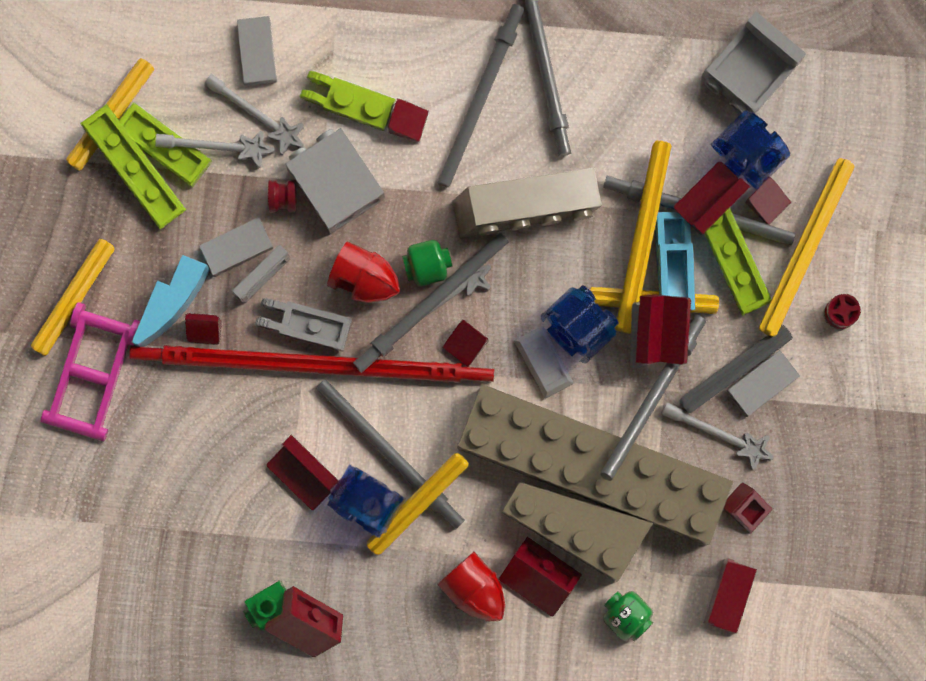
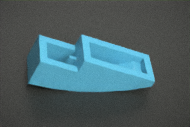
(674, 256)
(171, 300)

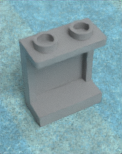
(753, 65)
(335, 179)

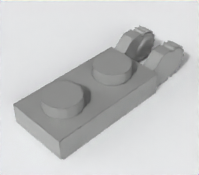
(307, 324)

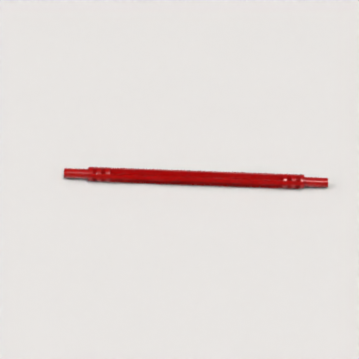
(310, 364)

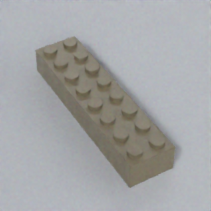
(573, 455)

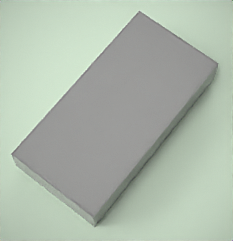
(257, 50)
(236, 246)
(261, 274)
(763, 383)

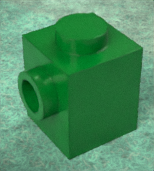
(265, 605)

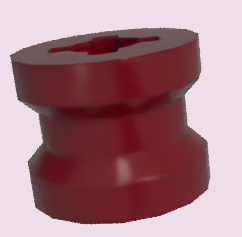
(282, 196)
(848, 309)

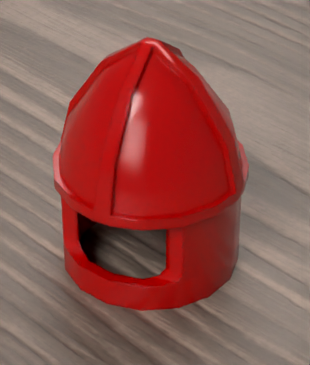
(363, 275)
(475, 589)

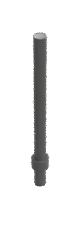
(505, 38)
(557, 121)
(635, 189)
(383, 344)
(649, 405)
(392, 456)

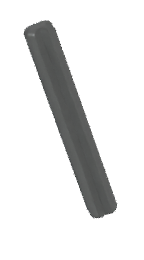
(735, 370)

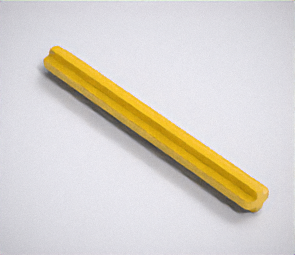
(643, 233)
(806, 247)

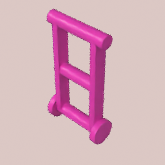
(79, 321)

